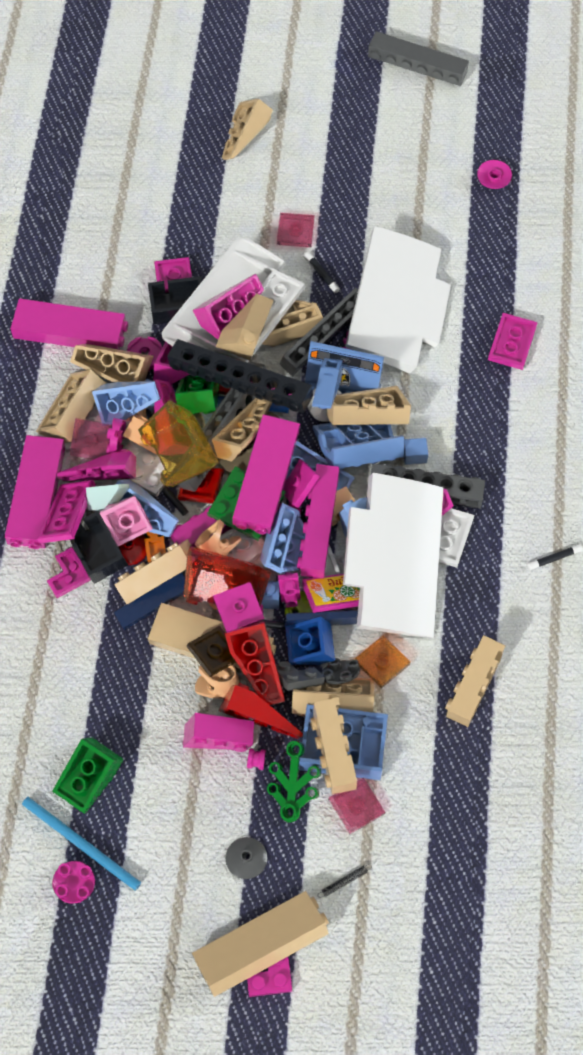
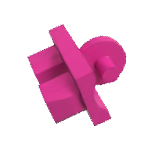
(289, 589)

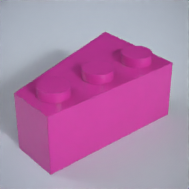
(218, 732)

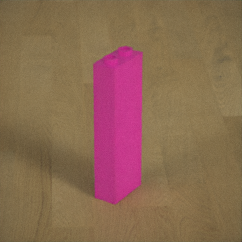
(68, 325)
(266, 474)
(34, 490)

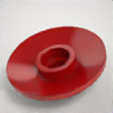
(136, 552)

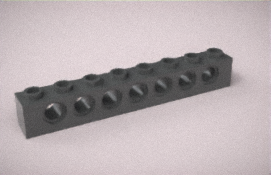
(228, 409)

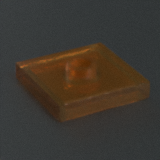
(382, 661)

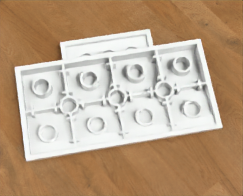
(398, 300)
(395, 555)

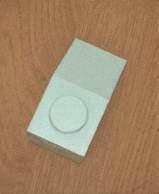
(100, 497)

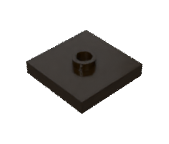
(212, 651)

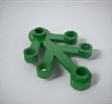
(292, 784)

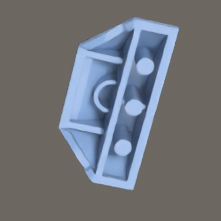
(283, 543)

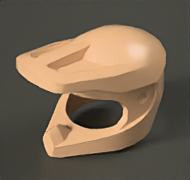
(214, 543)
(218, 684)

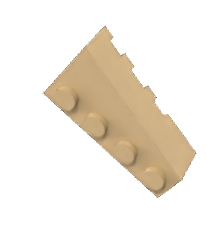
(112, 363)
(475, 681)
(333, 746)

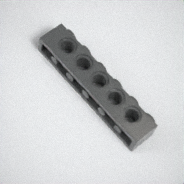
(474, 485)

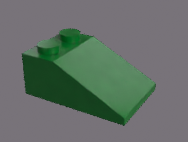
(197, 394)
(87, 774)

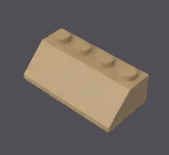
(72, 402)
(352, 695)

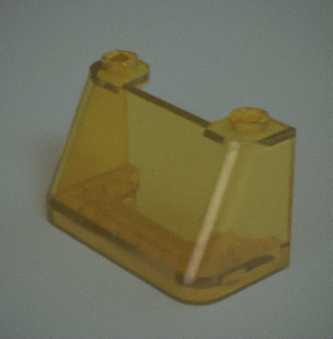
(178, 444)

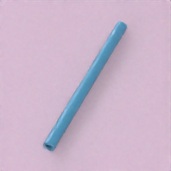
(81, 843)

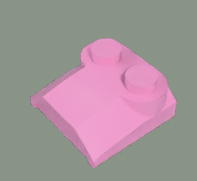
(126, 520)

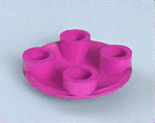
(73, 882)

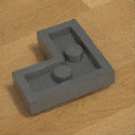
(294, 679)

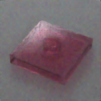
(295, 230)
(89, 439)
(357, 806)

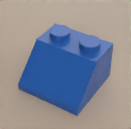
(310, 642)

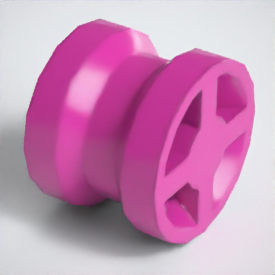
(256, 759)

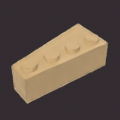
(370, 407)
(153, 573)

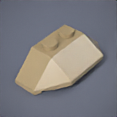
(295, 323)

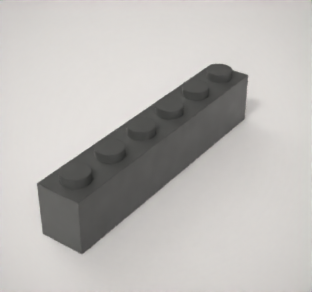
(418, 58)
(322, 333)

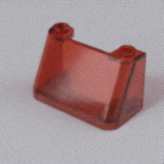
(214, 573)

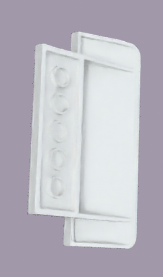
(237, 264)

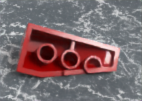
(254, 655)
(246, 704)

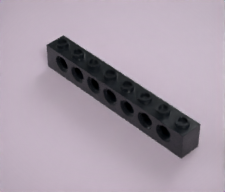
(240, 376)

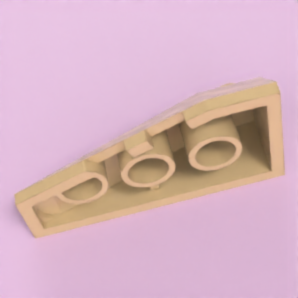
(248, 122)
(245, 328)
(240, 430)

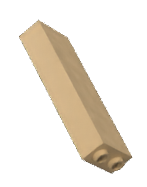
(178, 627)
(261, 943)

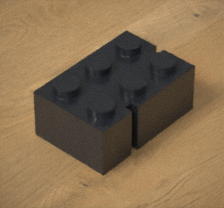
(167, 305)
(97, 549)

